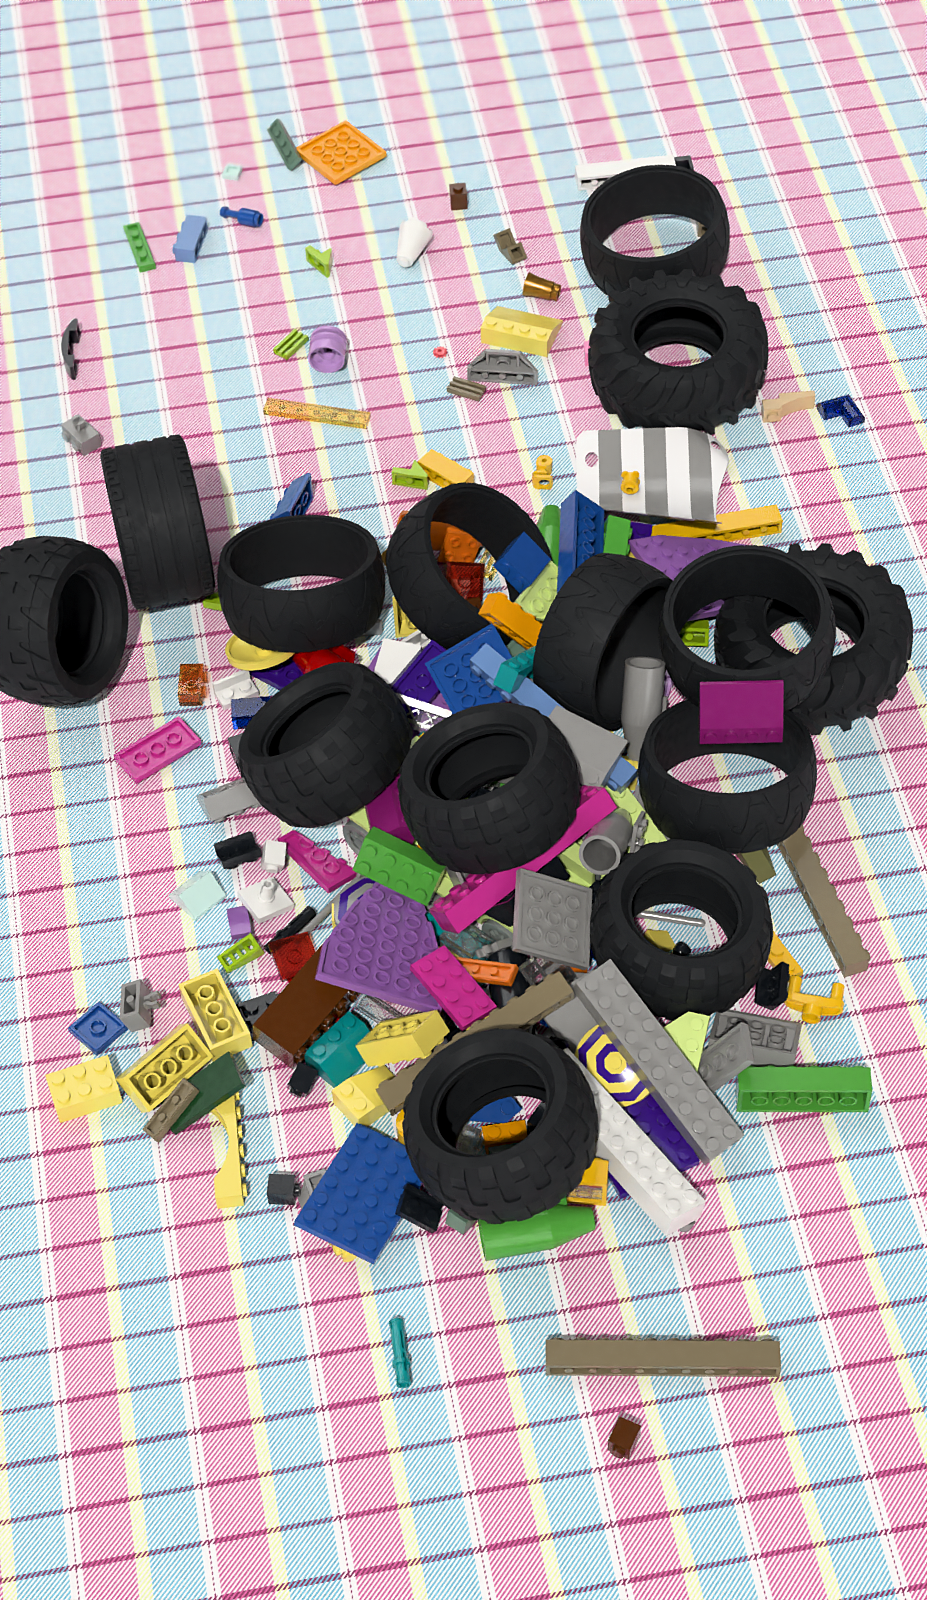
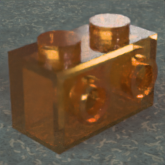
(192, 684)

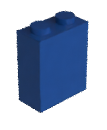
(521, 562)

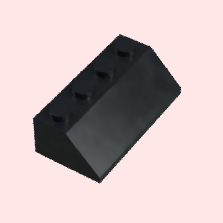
(504, 909)

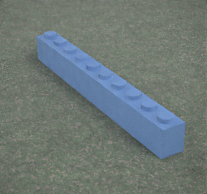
(487, 663)

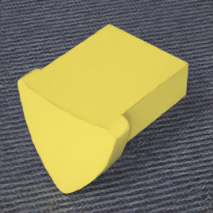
(660, 939)

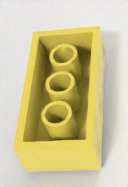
(215, 1014)
(403, 1038)
(163, 1067)

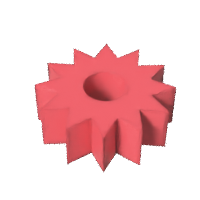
(440, 352)

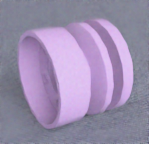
(327, 349)

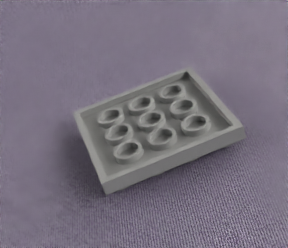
(552, 919)

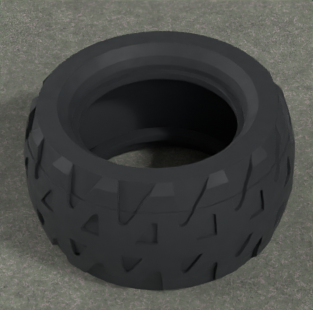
(59, 620)

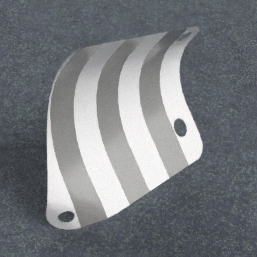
(675, 467)

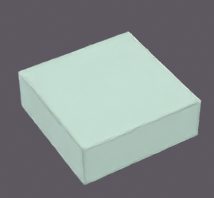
(232, 172)

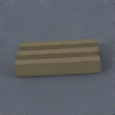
(468, 387)

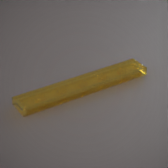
(317, 413)

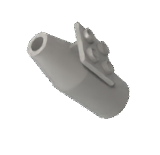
(641, 700)
(610, 839)

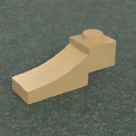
(786, 403)

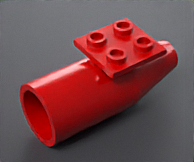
(312, 660)

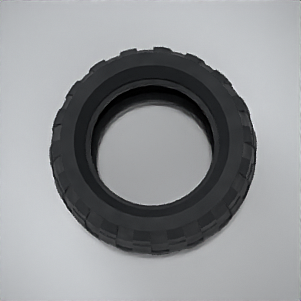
(325, 745)
(503, 825)
(691, 876)
(529, 1174)

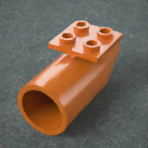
(451, 542)

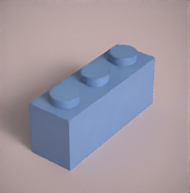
(190, 238)

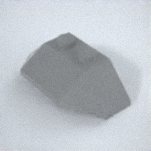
(502, 367)

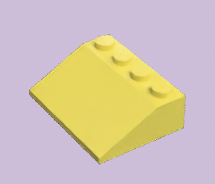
(520, 331)

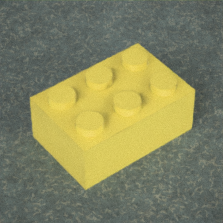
(83, 1089)

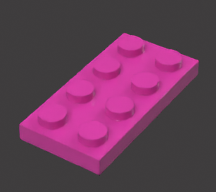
(157, 749)
(453, 987)

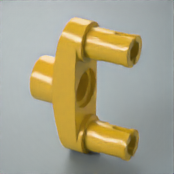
(814, 1006)

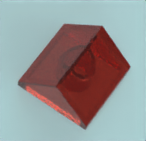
(467, 578)

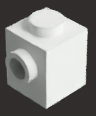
(273, 856)

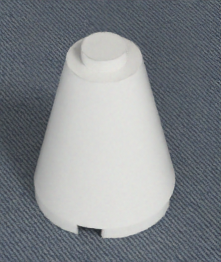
(412, 241)

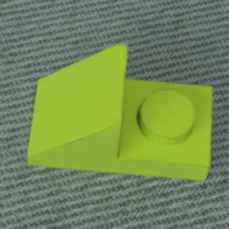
(320, 261)
(413, 477)

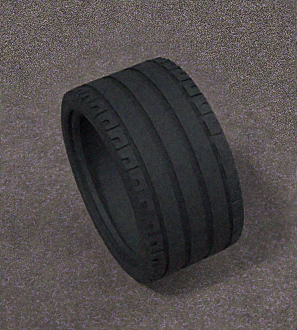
(158, 521)

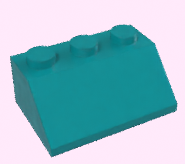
(335, 1051)

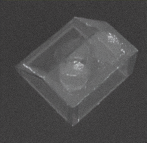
(466, 942)

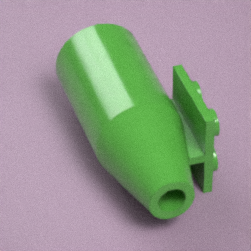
(537, 1233)

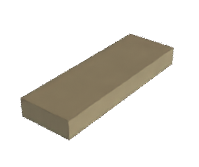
(170, 1110)

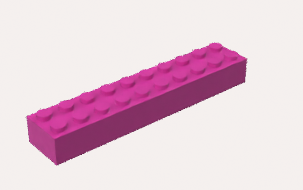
(483, 891)

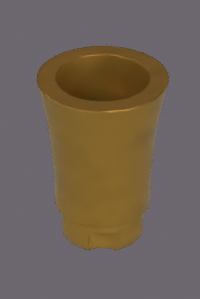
(541, 287)

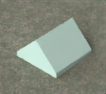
(198, 894)

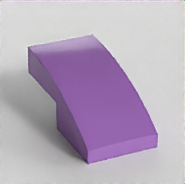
(238, 922)

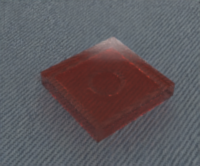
(291, 954)

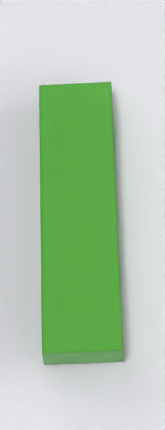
(139, 247)

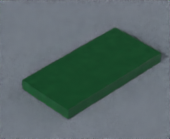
(215, 1085)

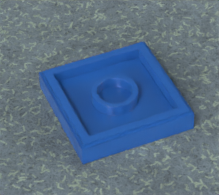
(97, 1028)

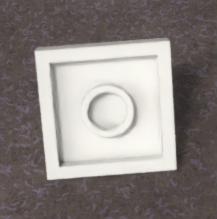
(265, 900)

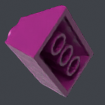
(386, 814)

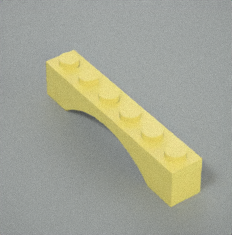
(228, 1181)

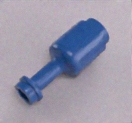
(244, 216)

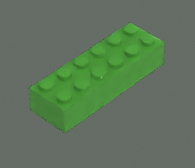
(804, 1089)

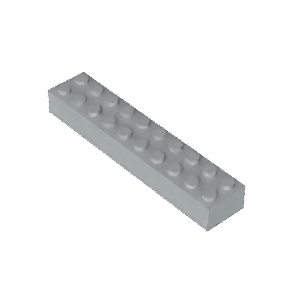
(657, 1062)

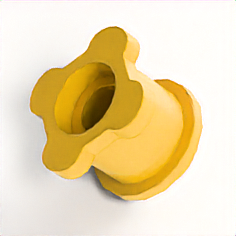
(630, 482)

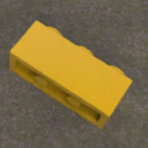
(443, 470)

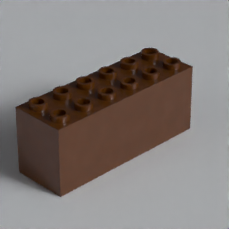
(301, 1014)

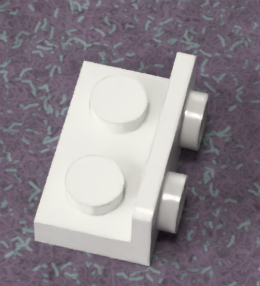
(234, 687)

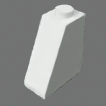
(395, 659)

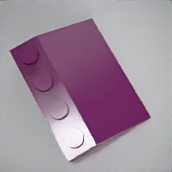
(741, 712)

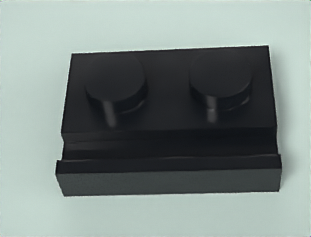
(419, 1208)

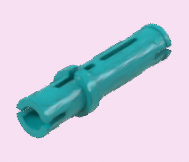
(401, 1361)

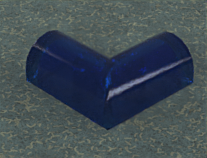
(841, 406)

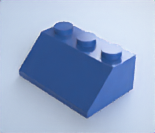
(296, 498)

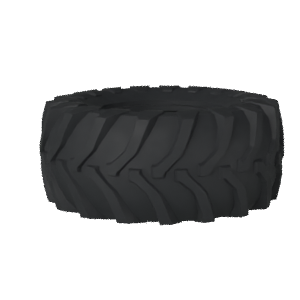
(684, 311)
(864, 607)

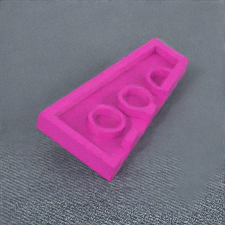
(317, 862)

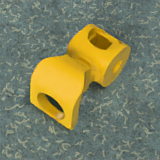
(543, 472)

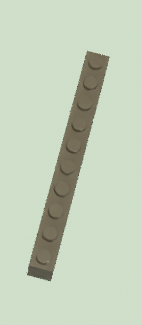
(824, 904)
(518, 1013)
(663, 1357)

